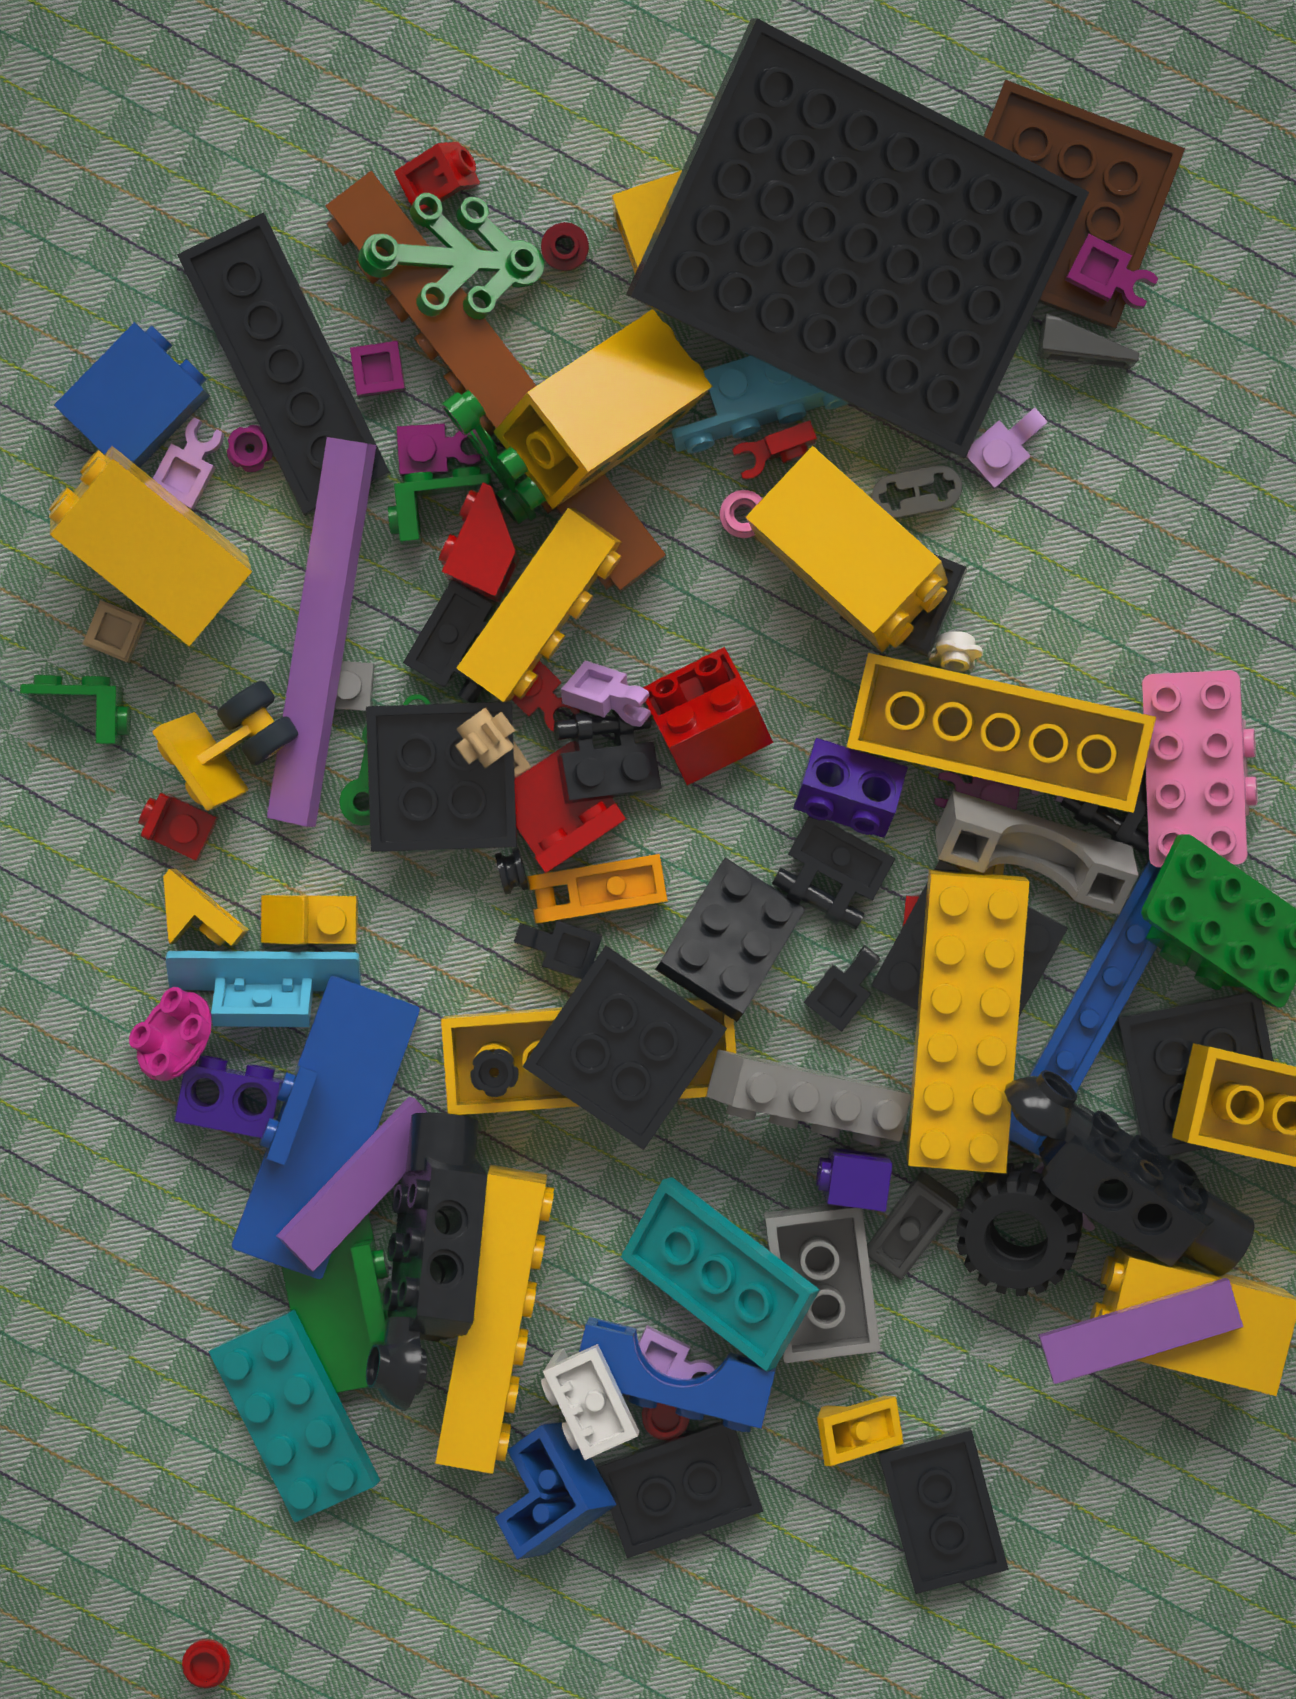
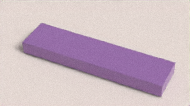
(352, 1190)
(1140, 1330)

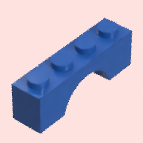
(732, 1391)

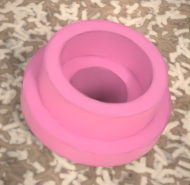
(727, 510)

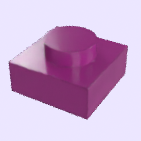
(377, 369)

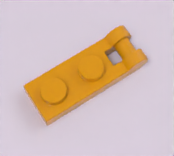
(599, 888)

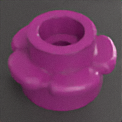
(237, 448)

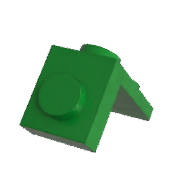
(405, 517)
(112, 717)

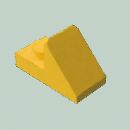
(188, 902)
(309, 919)
(859, 1429)

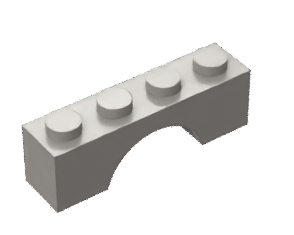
(1084, 864)

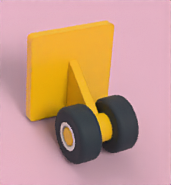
(203, 761)

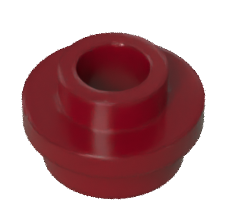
(569, 261)

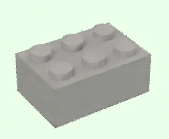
(832, 1253)

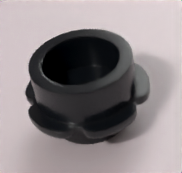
(481, 1076)

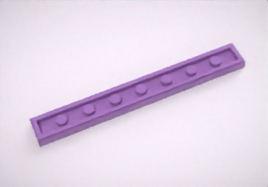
(322, 629)

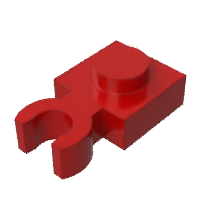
(542, 696)

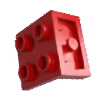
(548, 824)

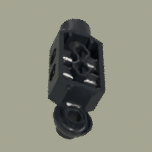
(1127, 1180)
(431, 1252)

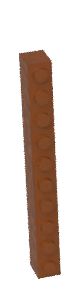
(478, 361)

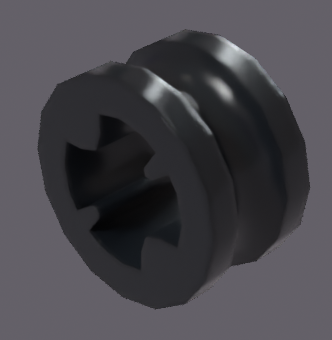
(511, 871)

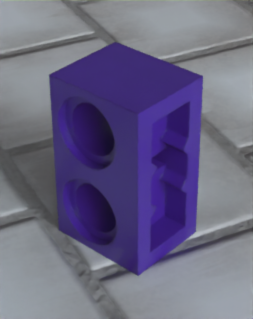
(852, 779)
(229, 1110)
(855, 1178)

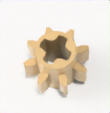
(485, 738)

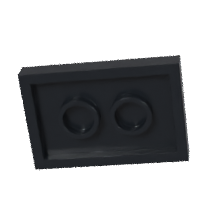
(730, 939)
(680, 1488)
(943, 1510)

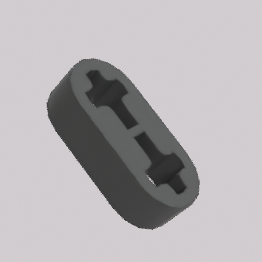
(913, 481)

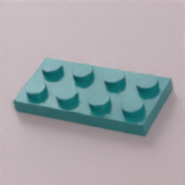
(719, 1273)
(294, 1416)

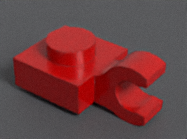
(788, 444)

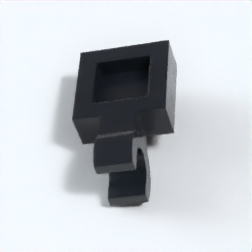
(567, 948)
(839, 992)

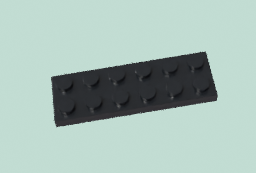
(277, 352)

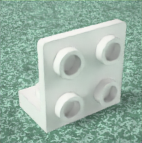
(589, 1401)

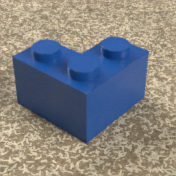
(562, 1493)

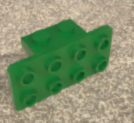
(1222, 923)
(344, 1307)

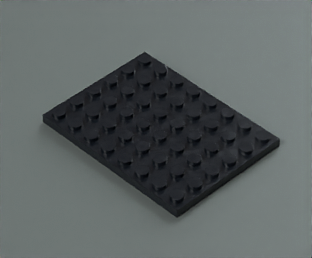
(857, 239)

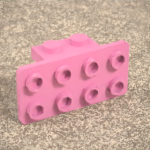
(1198, 763)

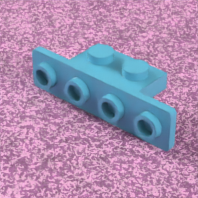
(748, 396)
(260, 985)

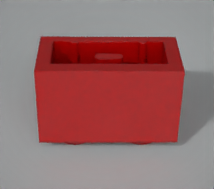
(484, 550)
(706, 716)

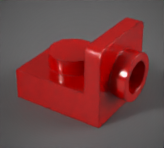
(438, 171)
(177, 825)

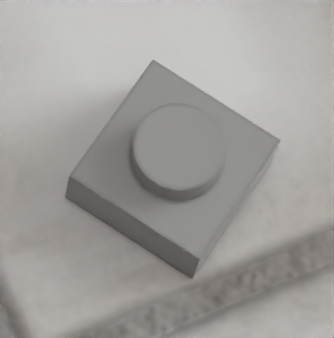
(355, 686)

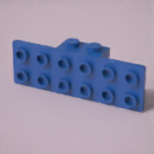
(326, 1111)

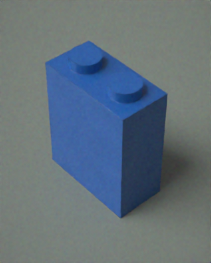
(134, 395)

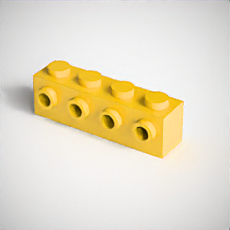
(540, 605)

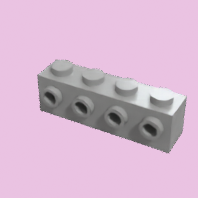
(808, 1096)

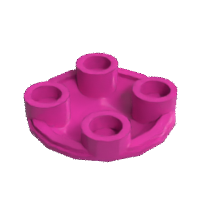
(172, 1035)

